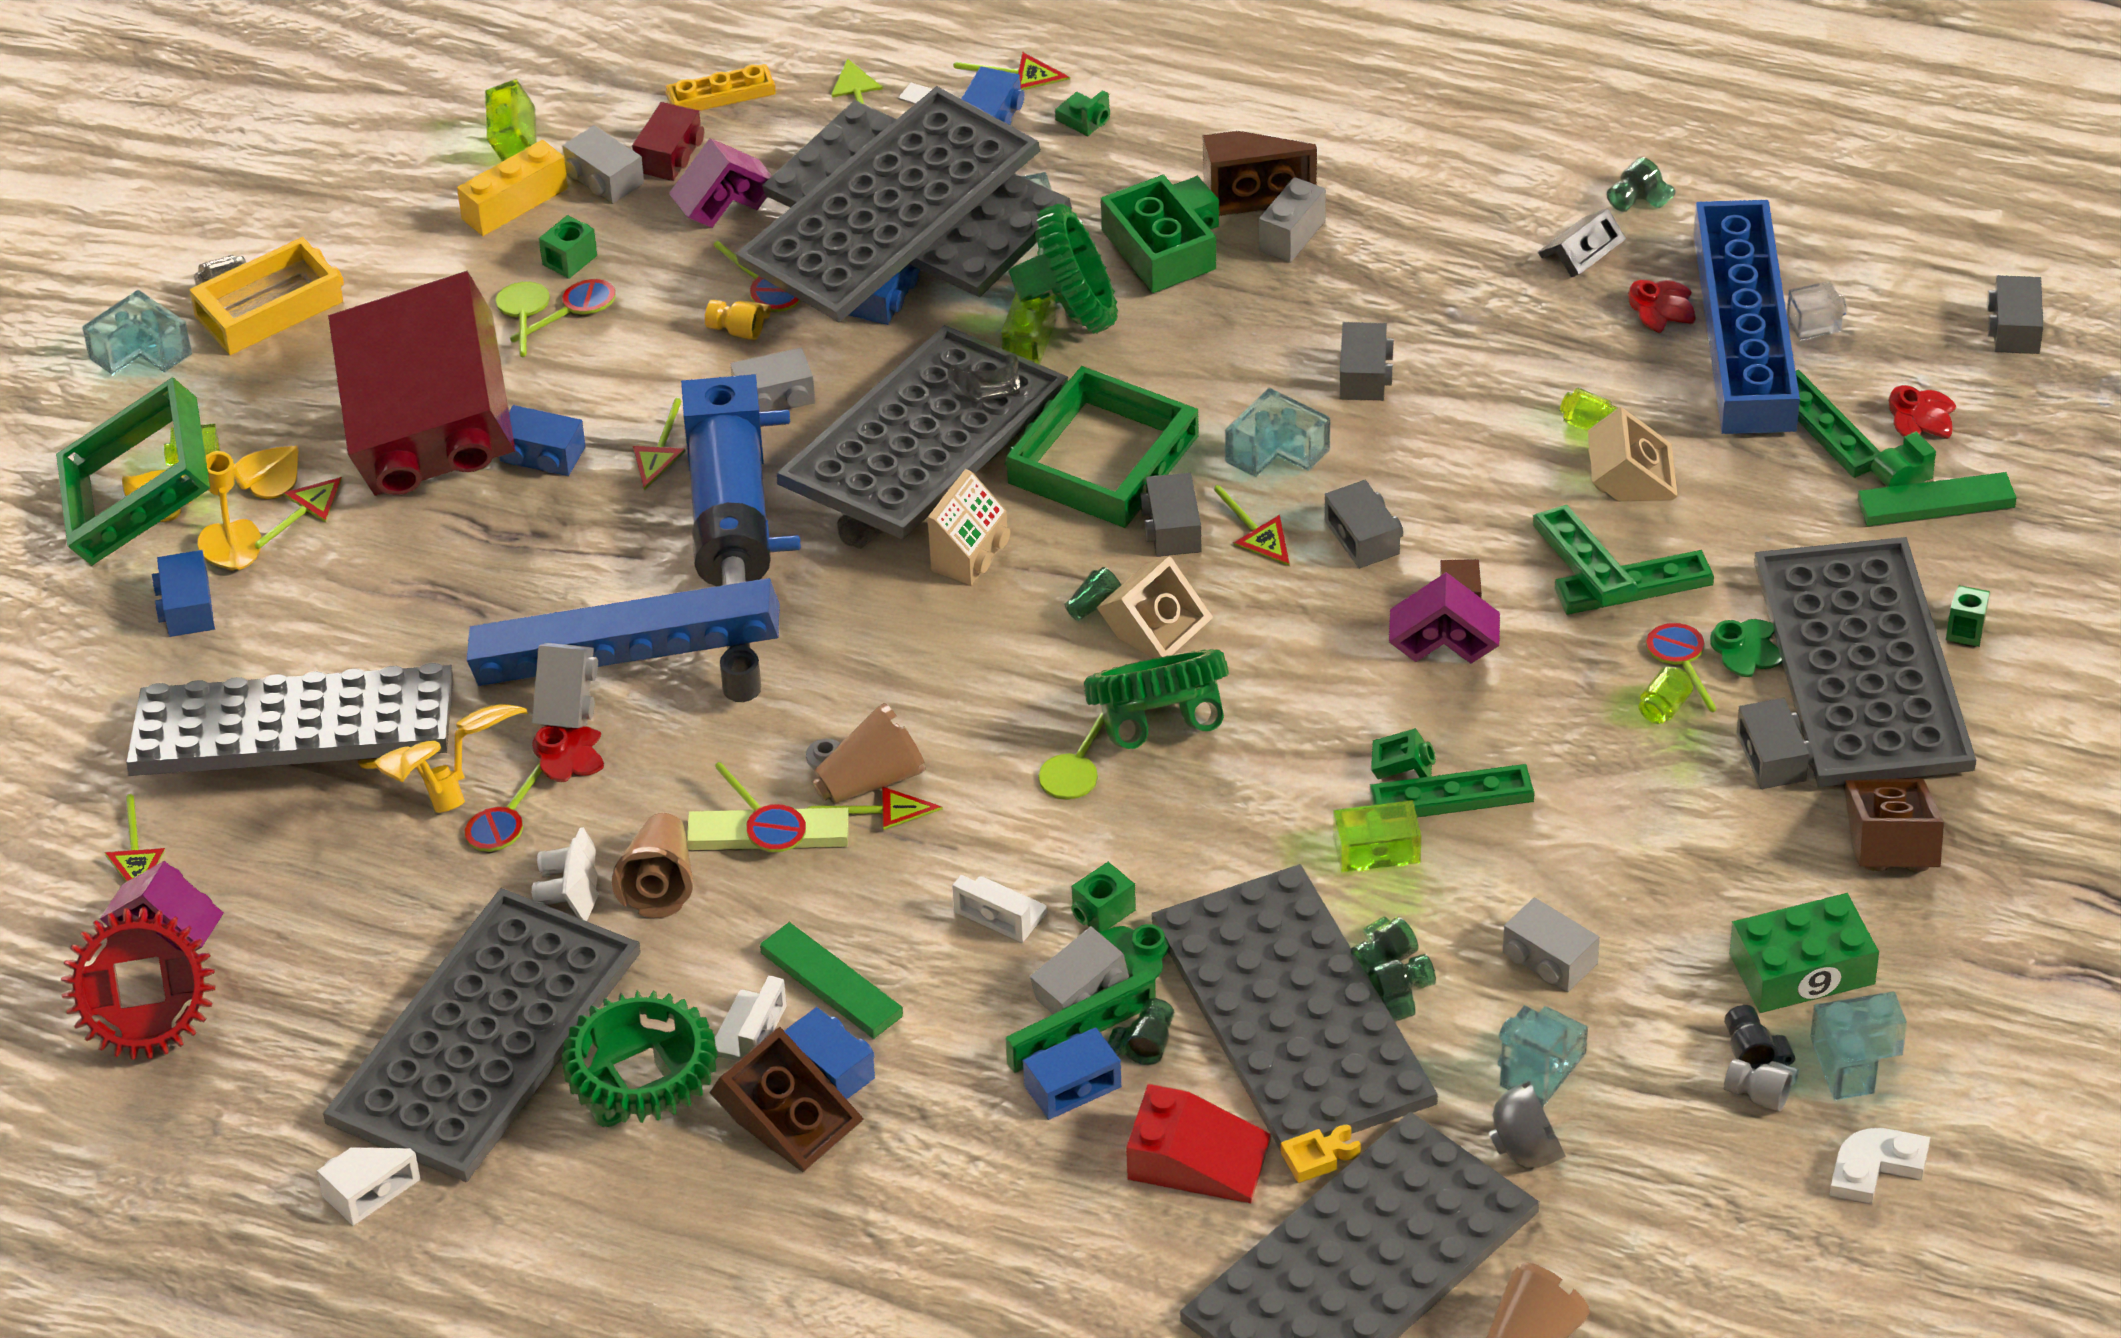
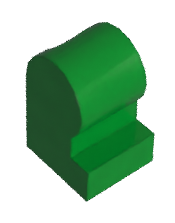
(1907, 463)
(1967, 615)

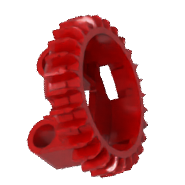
(97, 987)

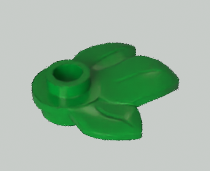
(1745, 645)
(1141, 947)

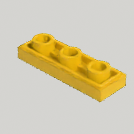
(722, 88)

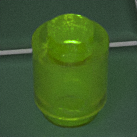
(1585, 408)
(1665, 695)

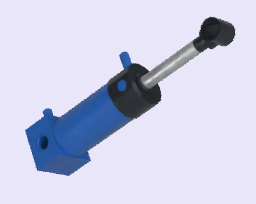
(729, 501)

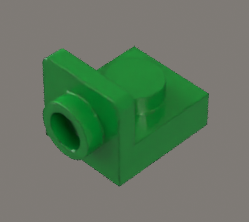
(1083, 112)
(1401, 754)

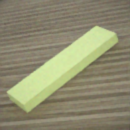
(729, 829)

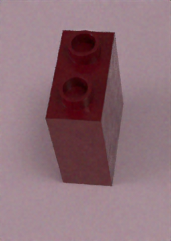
(421, 384)

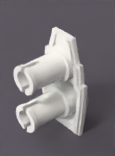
(578, 879)

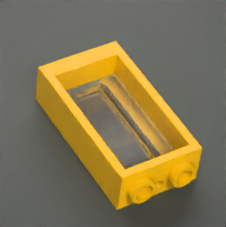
(267, 295)

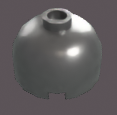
(1524, 1129)

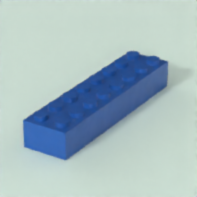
(1746, 317)

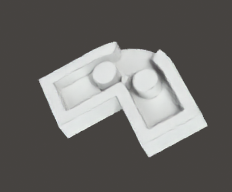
(1873, 1152)

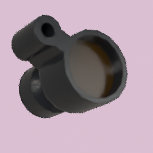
(1753, 1041)

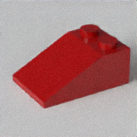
(1194, 1146)

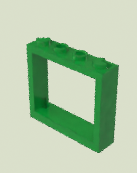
(1089, 386)
(100, 535)

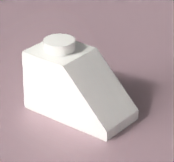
(367, 1179)

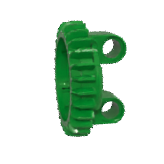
(1069, 269)
(1157, 683)
(616, 1030)

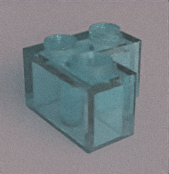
(137, 329)
(1274, 428)
(1852, 1038)
(1540, 1049)

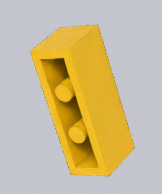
(512, 187)

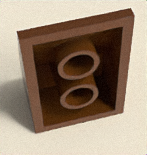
(1253, 168)
(1894, 824)
(786, 1101)

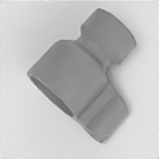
(1766, 1085)

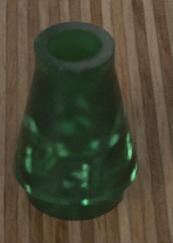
(1092, 593)

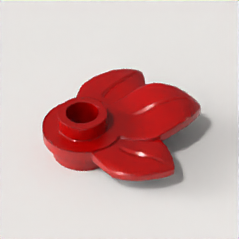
(1661, 303)
(1921, 411)
(567, 751)

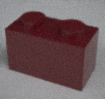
(668, 140)

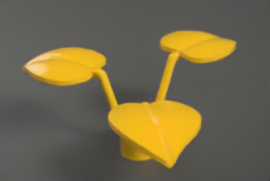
(267, 475)
(440, 781)

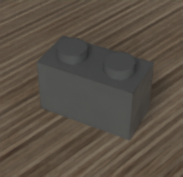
(2017, 314)
(1364, 361)
(1172, 514)
(1363, 523)
(1773, 743)

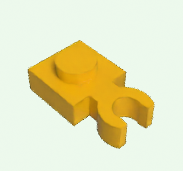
(1314, 1155)

